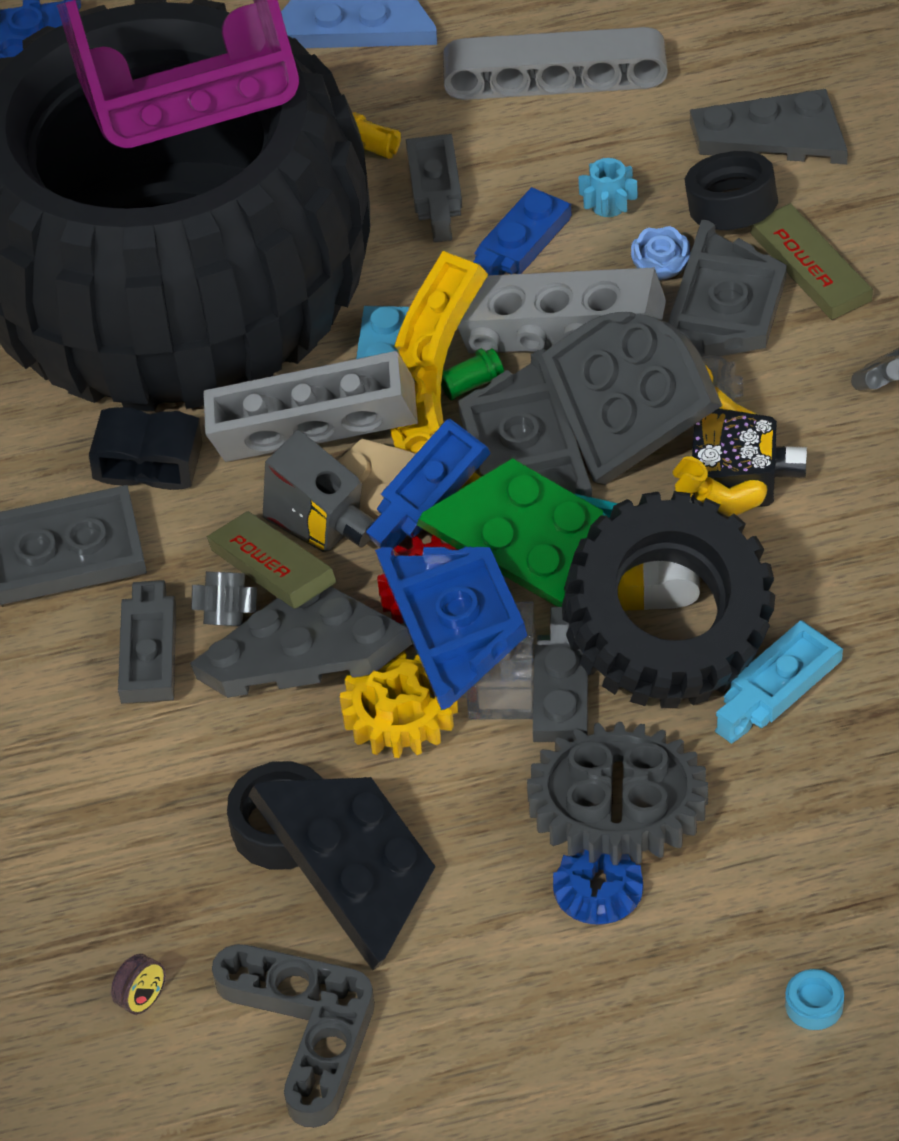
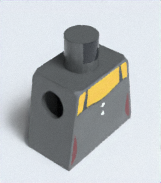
(313, 495)

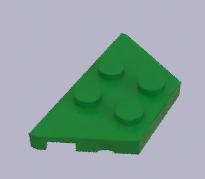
(523, 520)

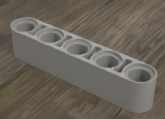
(554, 63)

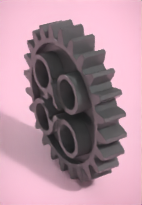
(660, 794)

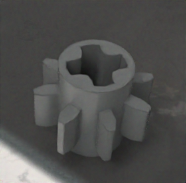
(224, 598)

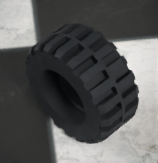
(681, 535)

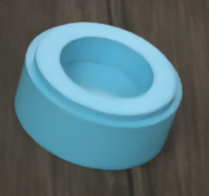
(814, 999)

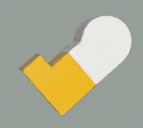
(658, 586)

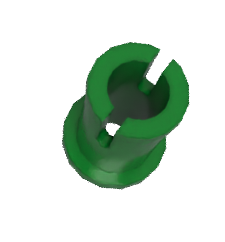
(471, 373)

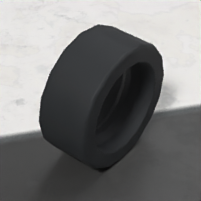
(727, 172)
(256, 846)

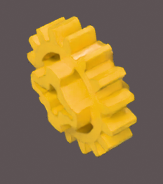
(398, 707)

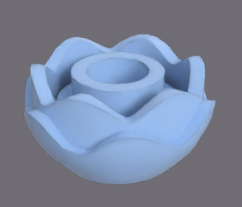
(661, 249)

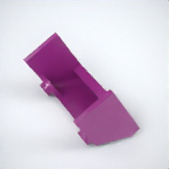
(247, 79)

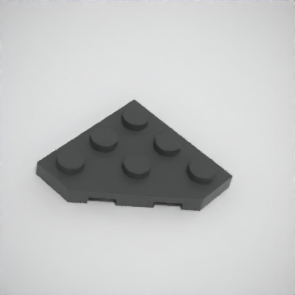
(301, 644)

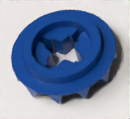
(614, 899)

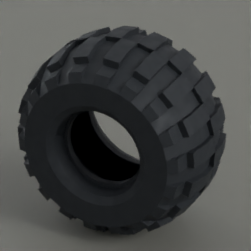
(179, 254)

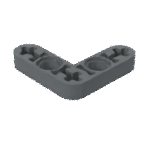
(324, 1017)

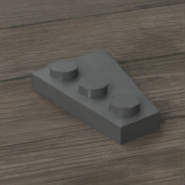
(779, 124)

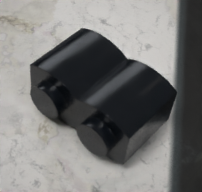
(145, 448)

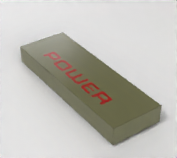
(812, 262)
(271, 559)

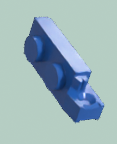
(522, 233)
(427, 479)

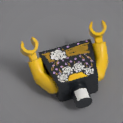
(736, 459)

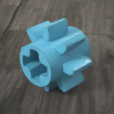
(608, 187)

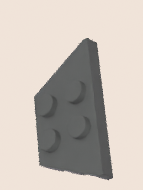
(727, 295)
(526, 421)

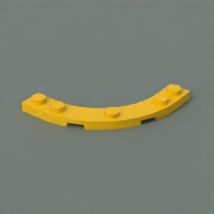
(426, 340)

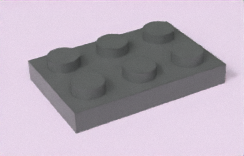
(68, 544)

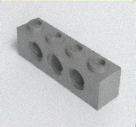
(543, 308)
(319, 401)

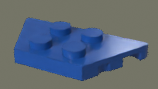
(454, 614)

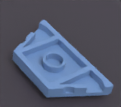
(358, 23)

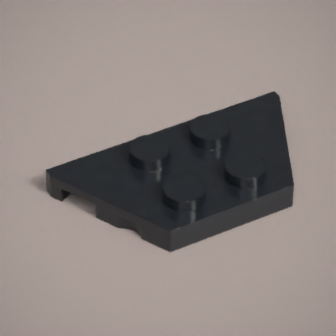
(351, 853)

